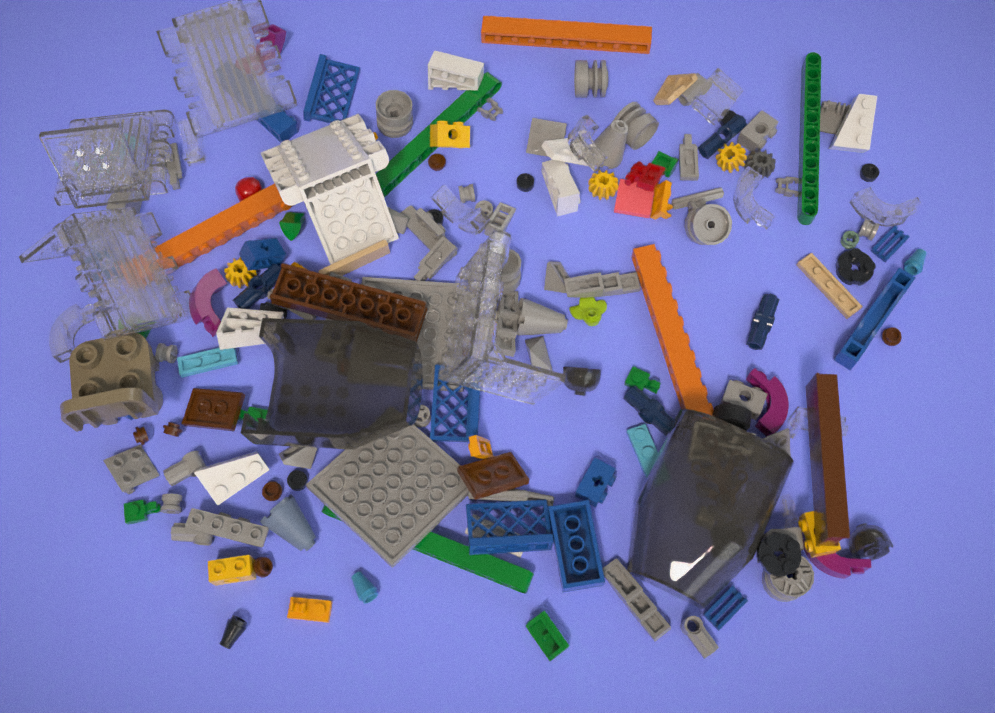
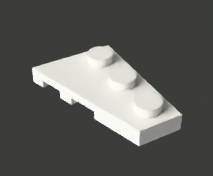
(560, 151)

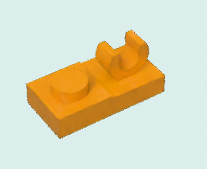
(660, 201)
(480, 447)
(309, 609)

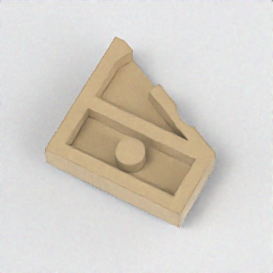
(674, 87)

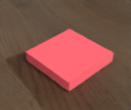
(633, 200)

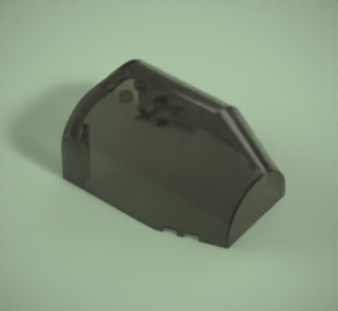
(336, 385)
(704, 506)

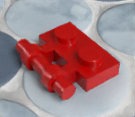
(645, 176)

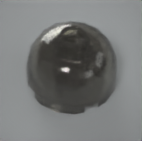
(581, 379)
(869, 542)

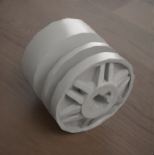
(590, 78)
(394, 113)
(640, 124)
(789, 589)

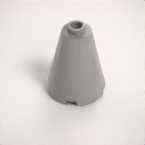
(613, 142)
(538, 319)

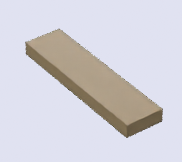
(358, 259)
(829, 286)

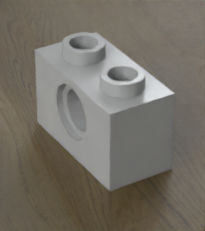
(758, 131)
(755, 397)

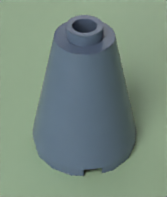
(290, 524)

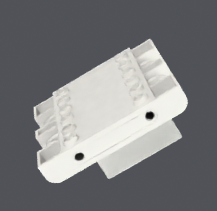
(338, 184)

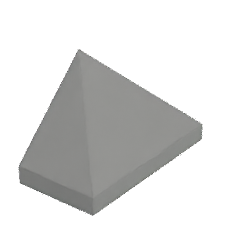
(555, 277)
(538, 353)
(298, 456)

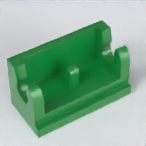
(547, 636)

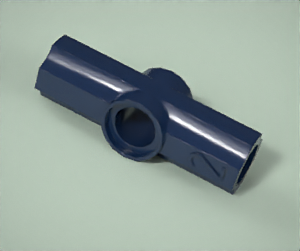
(729, 130)
(251, 295)
(762, 321)
(649, 409)

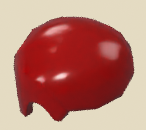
(247, 187)

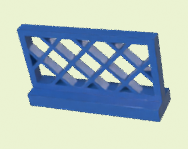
(318, 84)
(472, 412)
(505, 543)

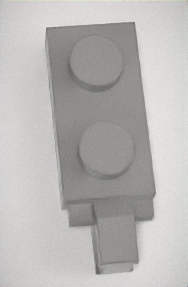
(688, 160)
(174, 167)
(435, 259)

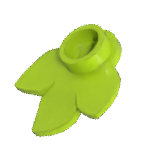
(589, 310)

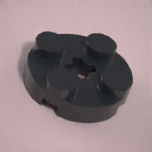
(861, 260)
(789, 548)

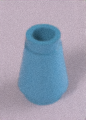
(915, 262)
(364, 588)

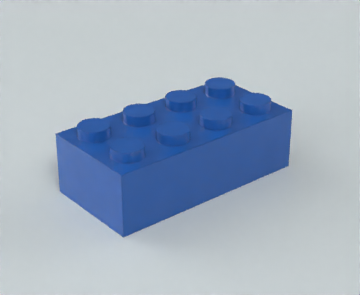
(576, 546)

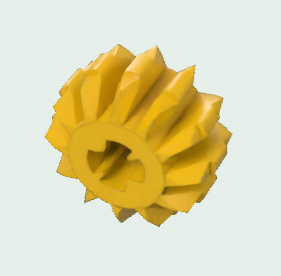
(726, 153)
(603, 184)
(235, 277)

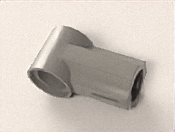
(687, 95)
(184, 468)
(181, 533)
(700, 637)

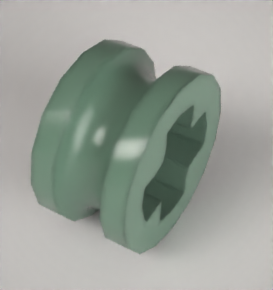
(850, 235)

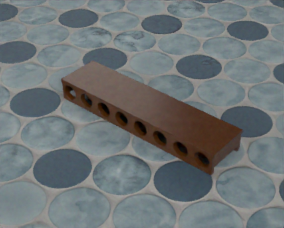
(348, 302)
(827, 460)

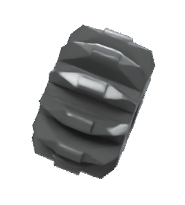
(761, 162)

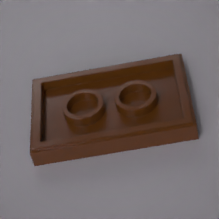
(213, 409)
(492, 475)

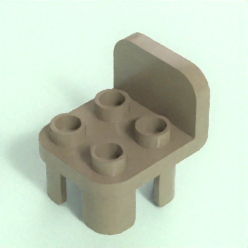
(111, 382)

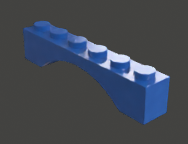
(874, 319)

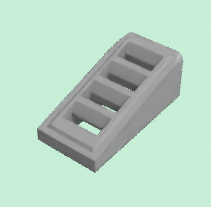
(495, 218)

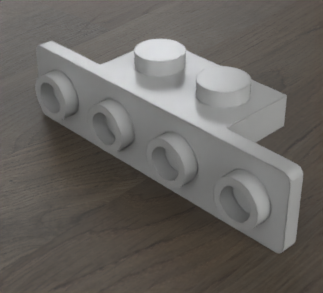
(424, 227)
(227, 527)

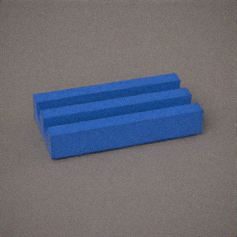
(898, 234)
(737, 595)

